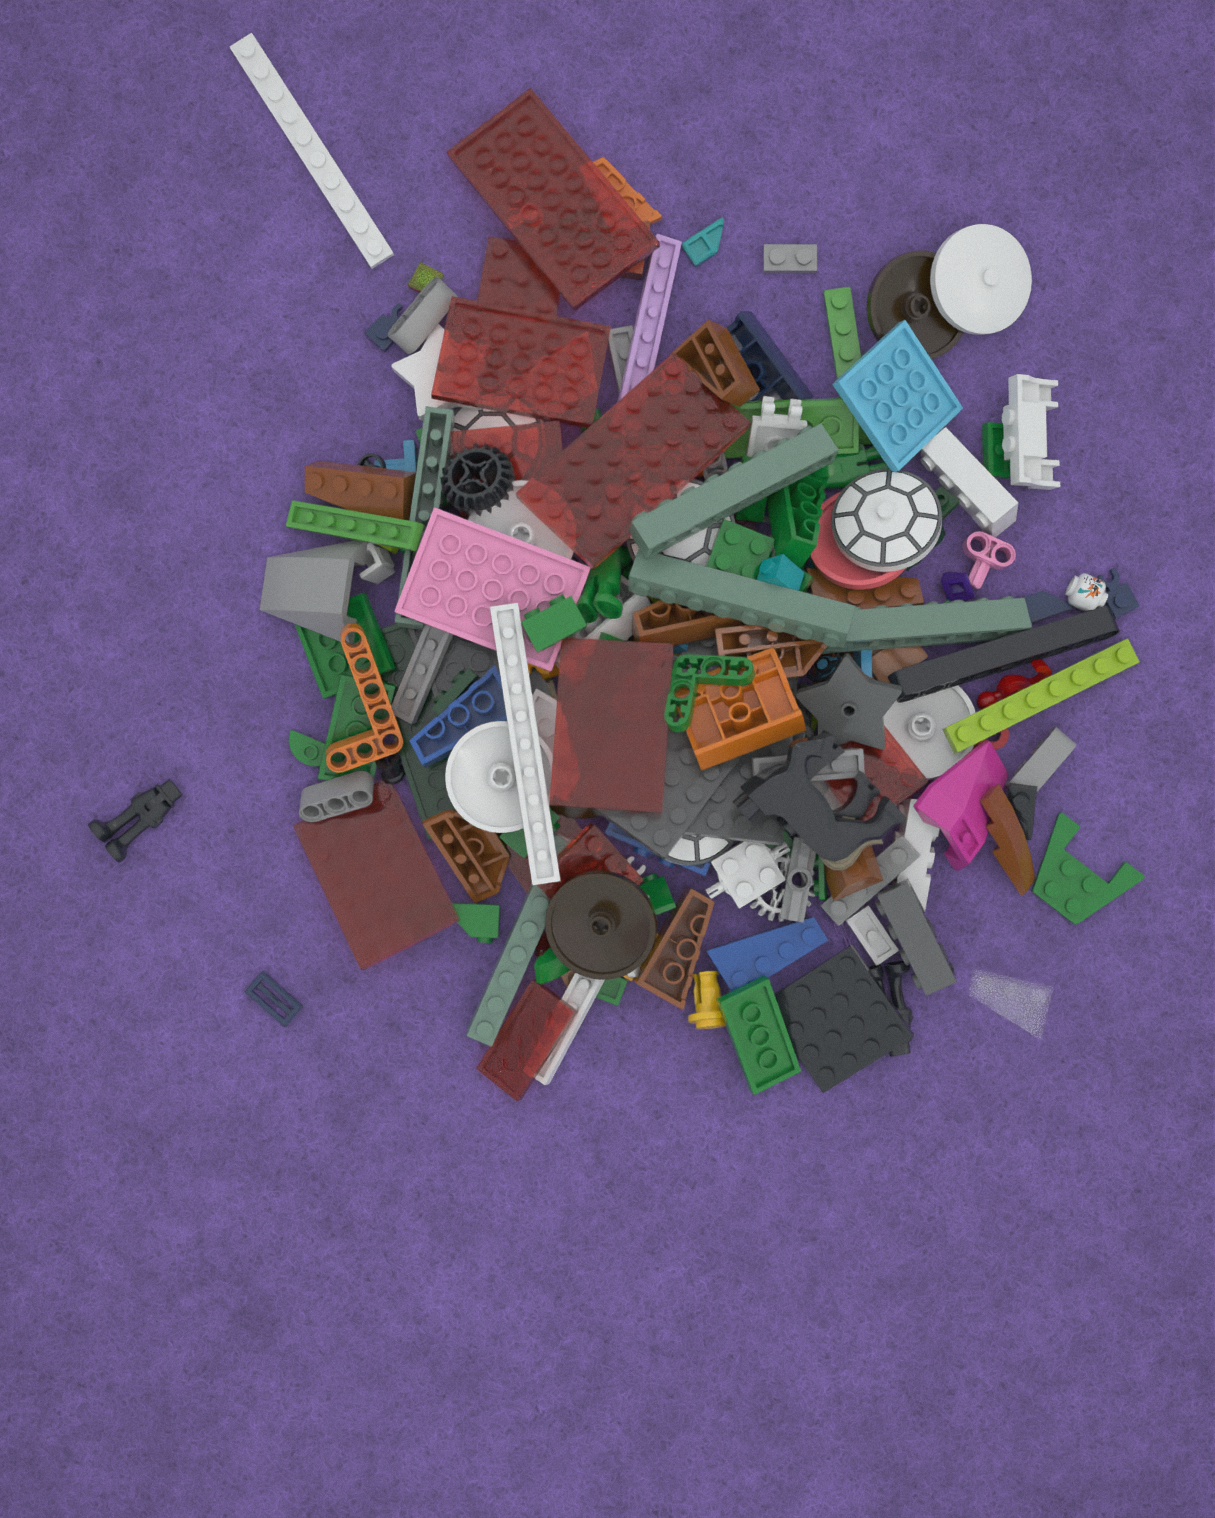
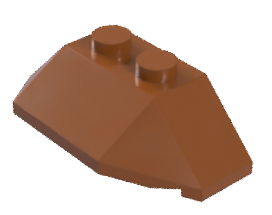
(793, 652)
(472, 853)

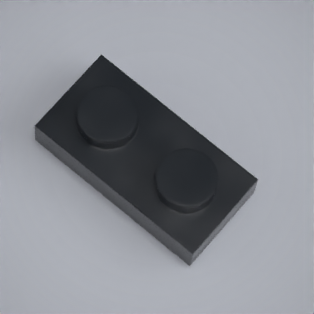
(1024, 802)

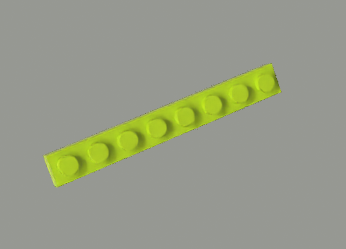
(1040, 696)

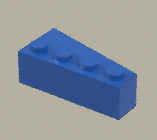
(477, 706)
(765, 951)

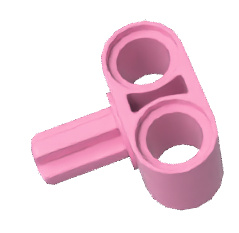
(986, 558)

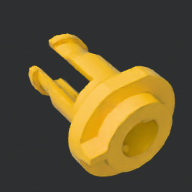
(705, 995)

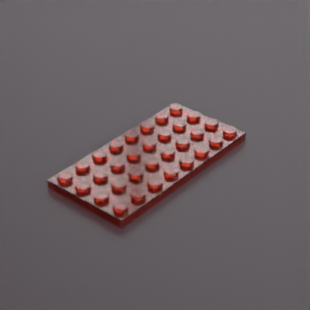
(553, 199)
(632, 460)

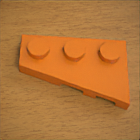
(633, 199)

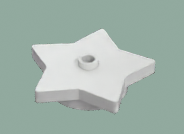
(420, 372)

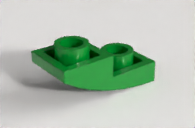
(548, 967)

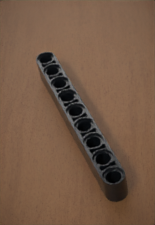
(1004, 653)

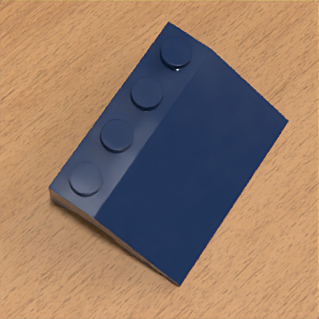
(765, 361)

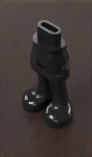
(148, 806)
(894, 972)

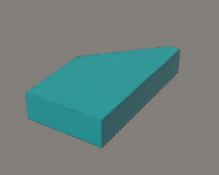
(704, 243)

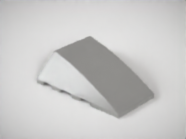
(313, 587)

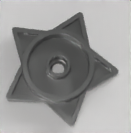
(851, 688)

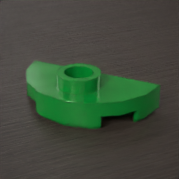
(306, 749)

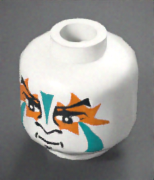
(1086, 592)

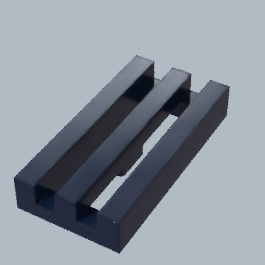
(291, 1013)

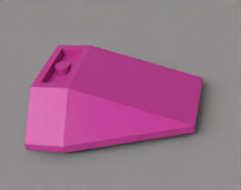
(955, 804)

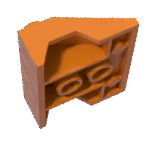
(743, 718)

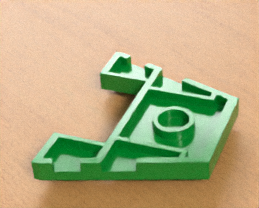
(1072, 886)

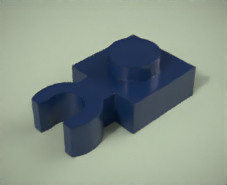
(379, 329)
(1119, 598)

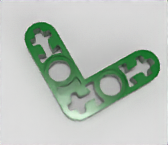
(692, 678)

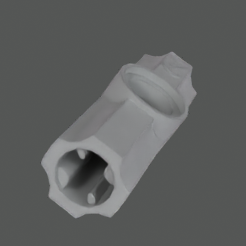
(796, 898)

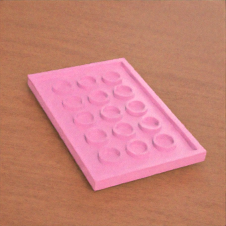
(470, 568)

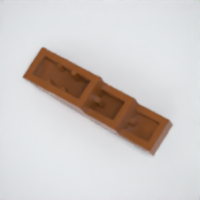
(1011, 846)

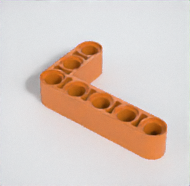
(371, 703)

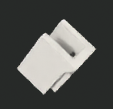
(379, 564)

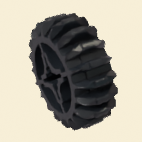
(471, 494)

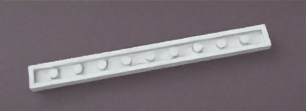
(311, 151)
(525, 743)

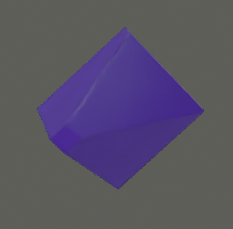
(957, 586)

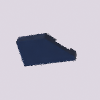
(1043, 605)

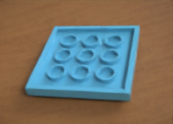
(898, 396)

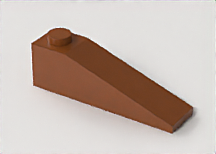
(859, 876)

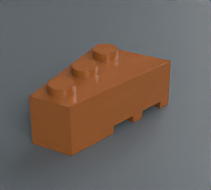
(718, 363)

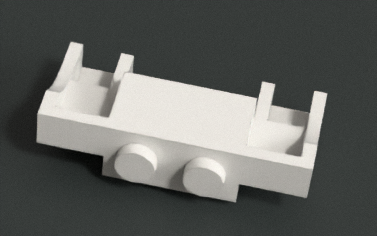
(1026, 432)

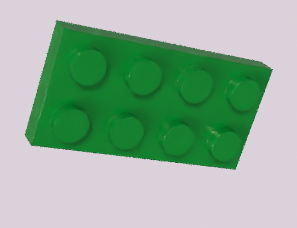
(350, 719)
(759, 1035)

